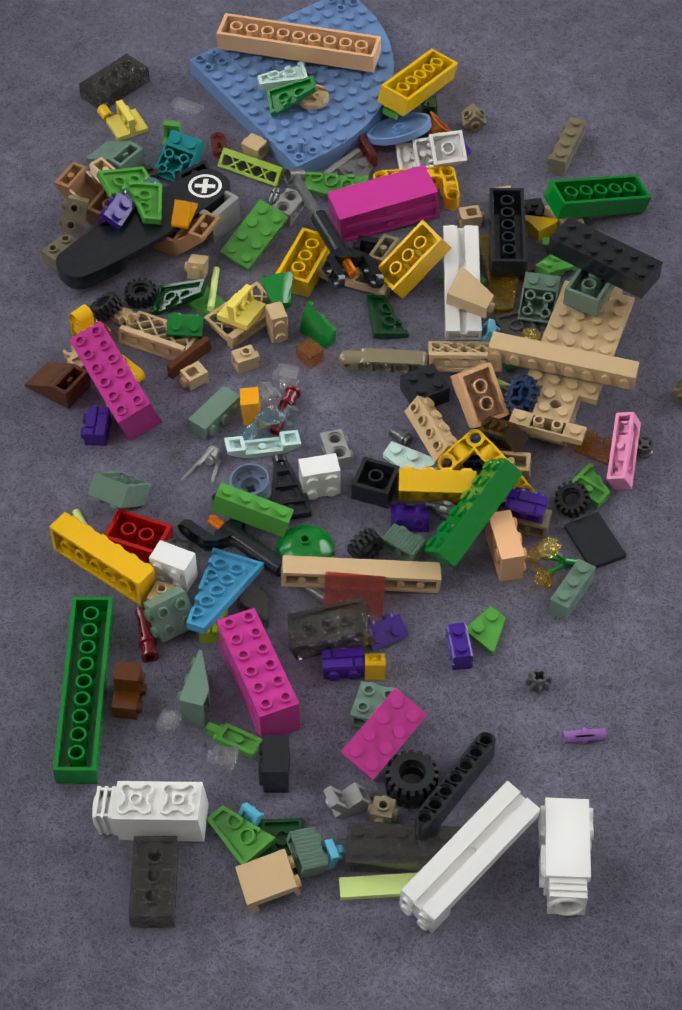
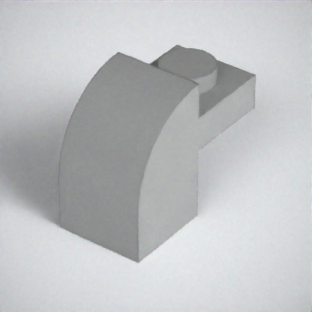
(348, 801)

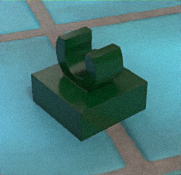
(430, 106)

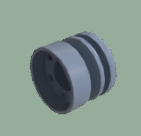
(252, 479)

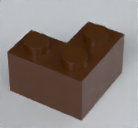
(129, 689)

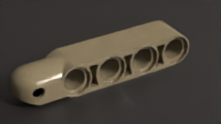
(383, 360)

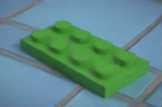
(254, 235)

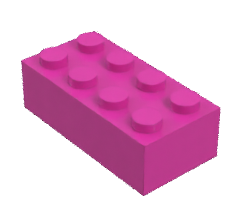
(383, 734)

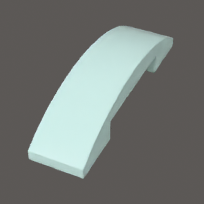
(263, 447)

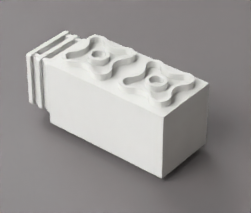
(151, 810)
(564, 855)

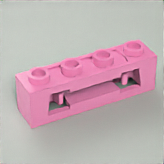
(623, 450)

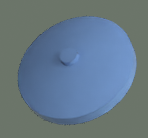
(398, 131)

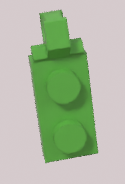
(230, 735)

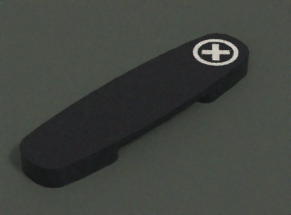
(105, 249)

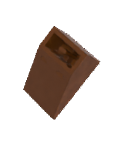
(60, 382)

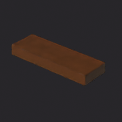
(189, 357)

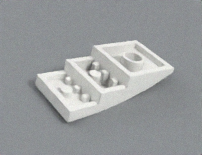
(435, 150)

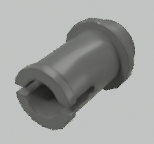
(401, 436)

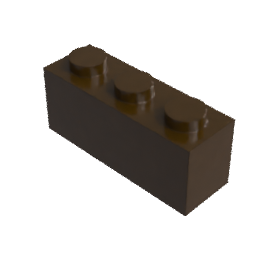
(503, 433)

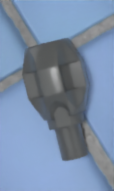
(441, 507)

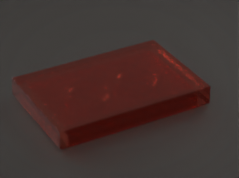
(349, 586)

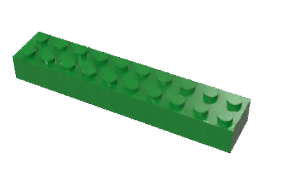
(84, 691)

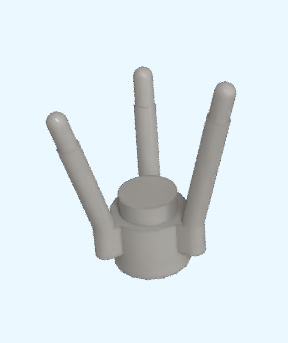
(210, 457)

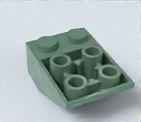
(119, 154)
(538, 297)
(195, 696)

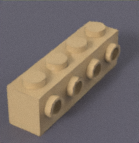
(430, 427)

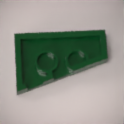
(177, 294)
(383, 320)

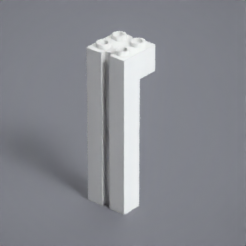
(463, 253)
(467, 857)

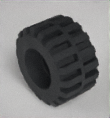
(411, 764)

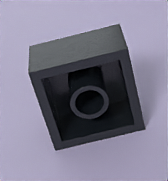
(425, 383)
(375, 482)
(274, 764)

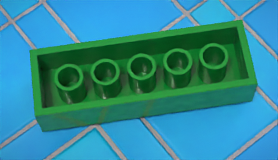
(596, 196)
(472, 511)

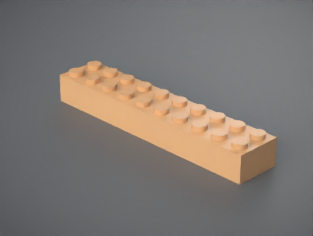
(299, 42)

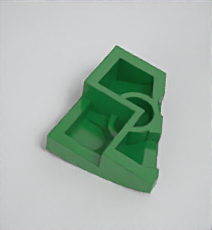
(279, 288)
(317, 326)

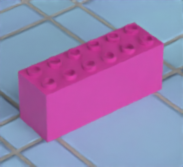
(384, 203)
(115, 381)
(258, 674)

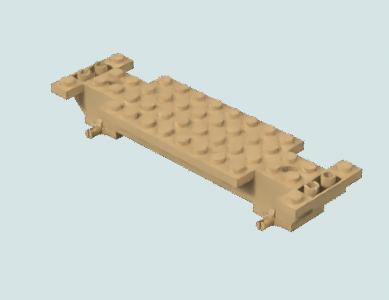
(561, 395)

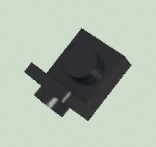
(365, 243)

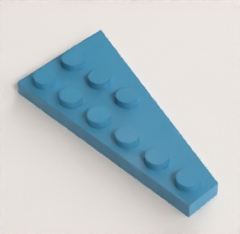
(220, 586)

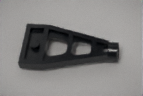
(301, 503)

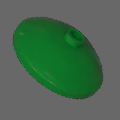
(317, 542)

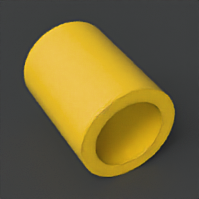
(104, 112)

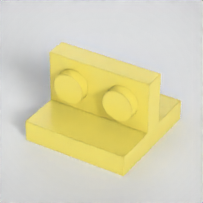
(126, 122)
(242, 309)

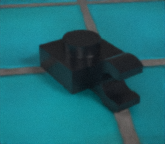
(534, 207)

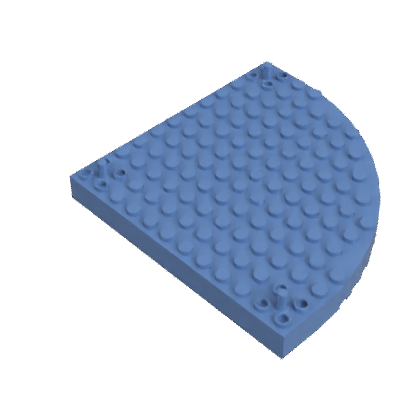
(298, 135)

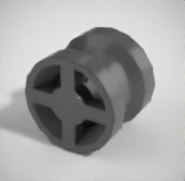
(645, 442)

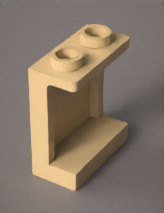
(268, 879)

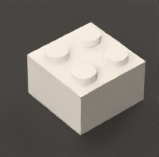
(320, 476)
(174, 565)

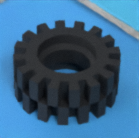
(140, 300)
(106, 306)
(575, 509)
(365, 544)

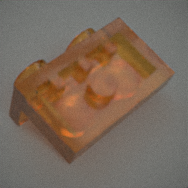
(595, 447)

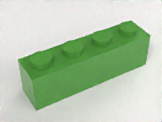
(252, 509)

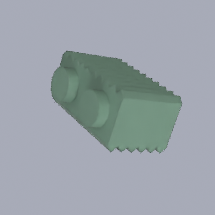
(404, 543)
(307, 852)

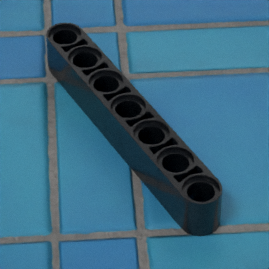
(454, 785)

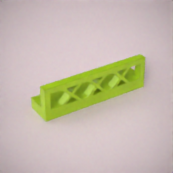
(255, 162)

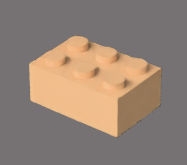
(479, 394)
(506, 546)

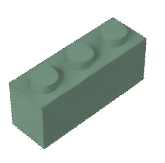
(214, 413)
(572, 589)

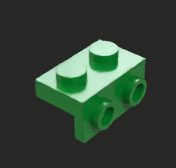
(185, 325)

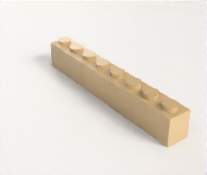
(563, 360)
(400, 575)

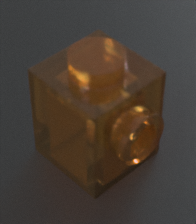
(309, 353)

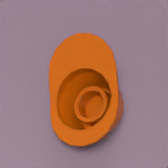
(437, 125)

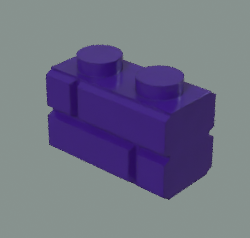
(97, 426)
(527, 505)
(459, 646)
(343, 663)

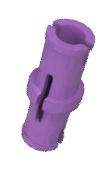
(598, 735)

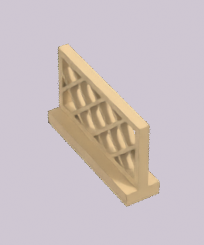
(238, 335)
(153, 344)
(455, 359)

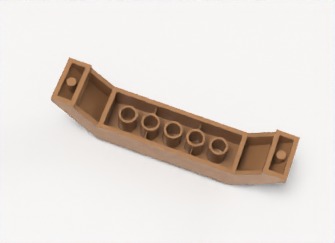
(80, 182)

